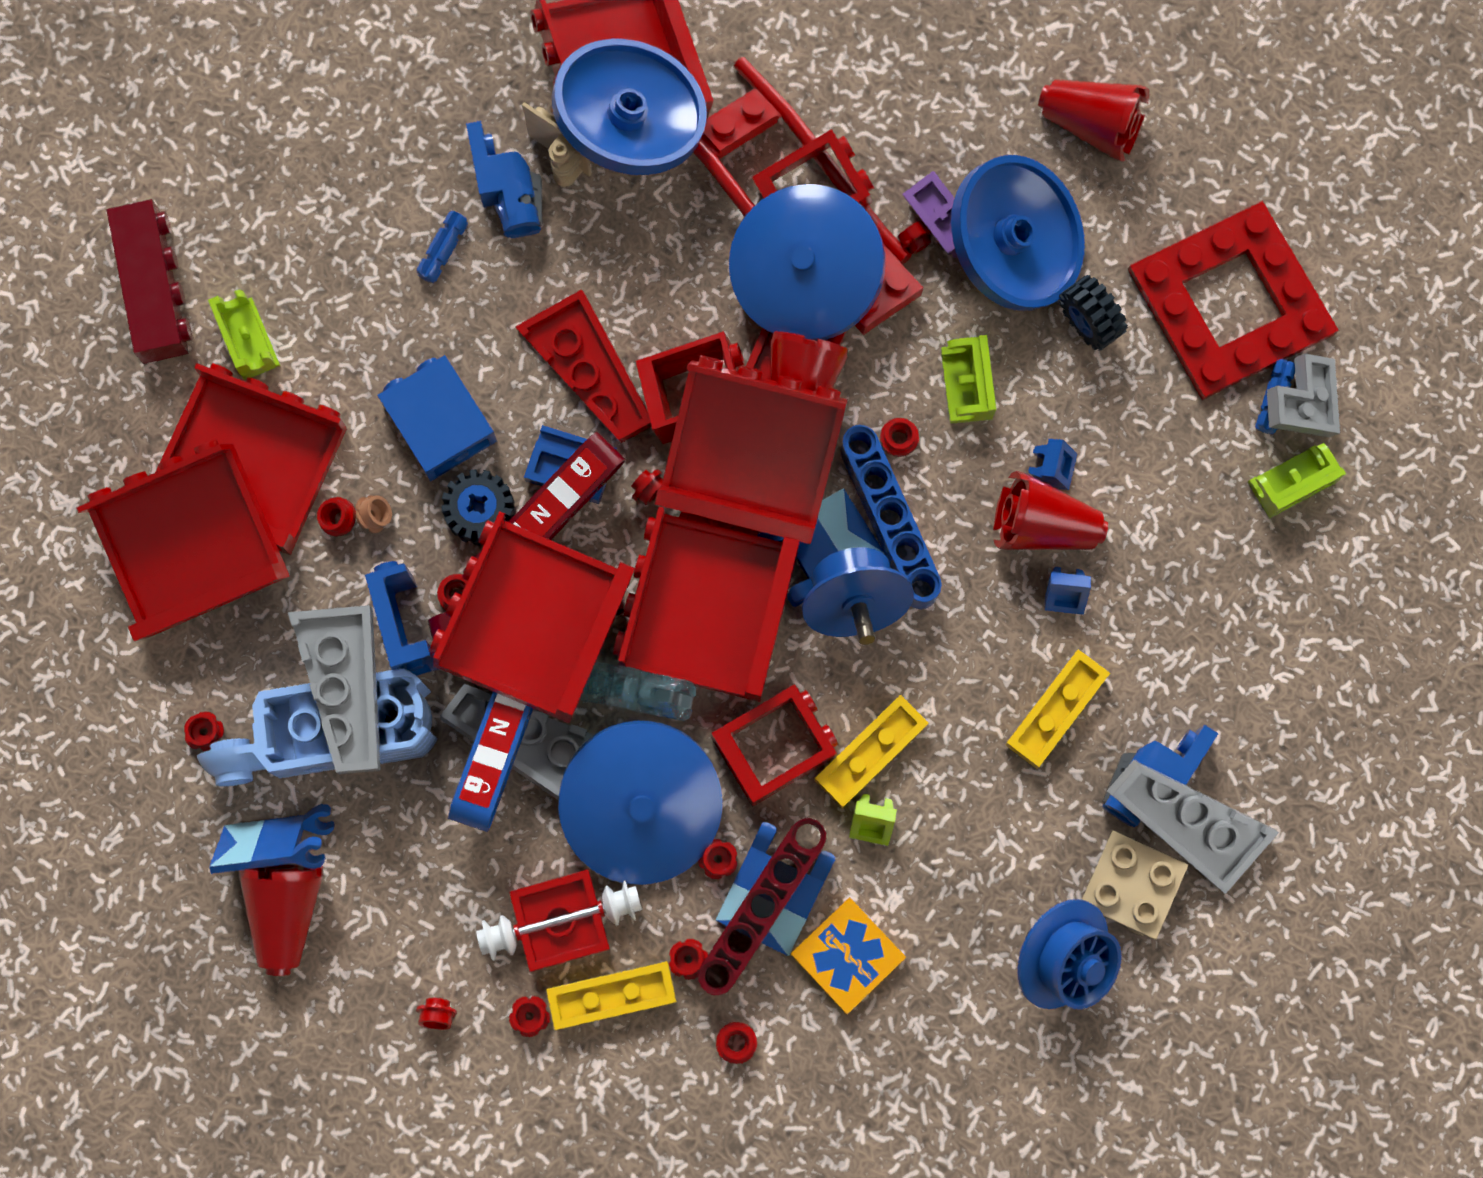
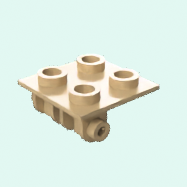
(565, 159)
(1135, 884)

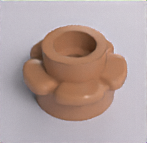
(373, 513)

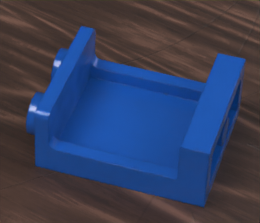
(437, 417)
(383, 586)

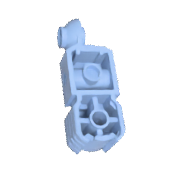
(292, 738)

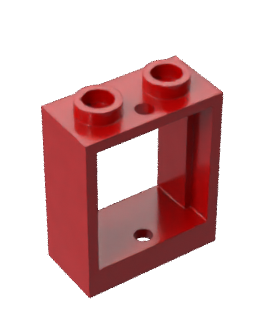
(841, 150)
(672, 362)
(738, 764)

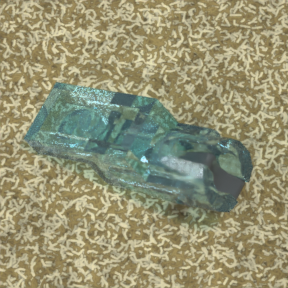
(639, 691)

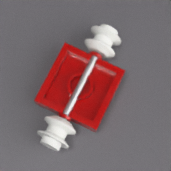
(559, 920)

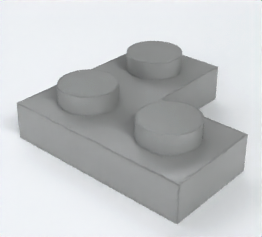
(1313, 404)

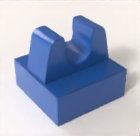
(1057, 464)
(1067, 592)

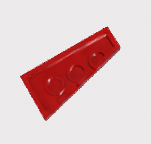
(585, 358)

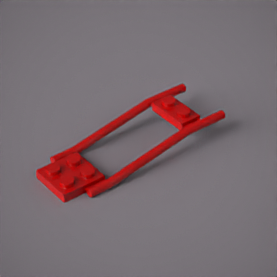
(755, 114)

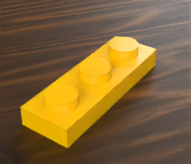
(1057, 709)
(871, 751)
(611, 995)

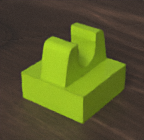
(872, 821)

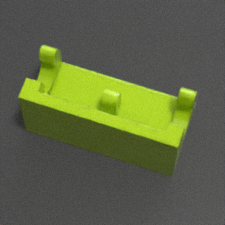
(244, 334)
(968, 380)
(1296, 479)

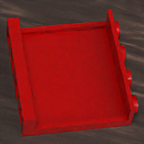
(575, 23)
(277, 439)
(752, 449)
(185, 538)
(706, 605)
(530, 619)

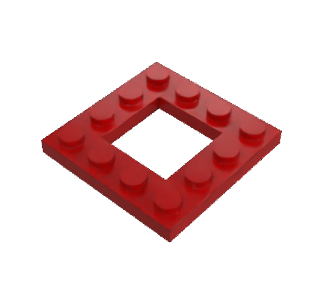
(1206, 364)

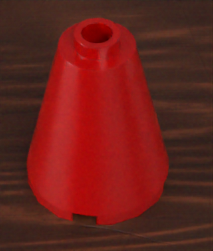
(1097, 112)
(806, 360)
(1045, 518)
(280, 913)

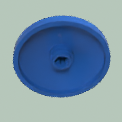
(629, 106)
(1017, 232)
(807, 262)
(640, 802)

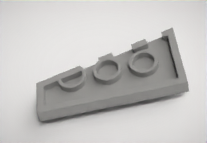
(342, 677)
(545, 745)
(1199, 828)

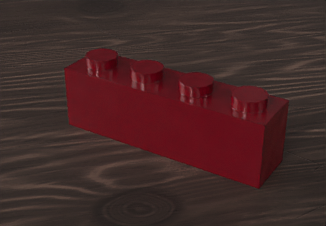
(148, 281)

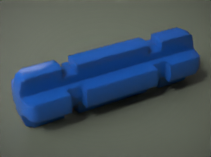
(442, 246)
(1282, 374)

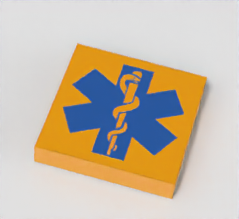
(848, 955)

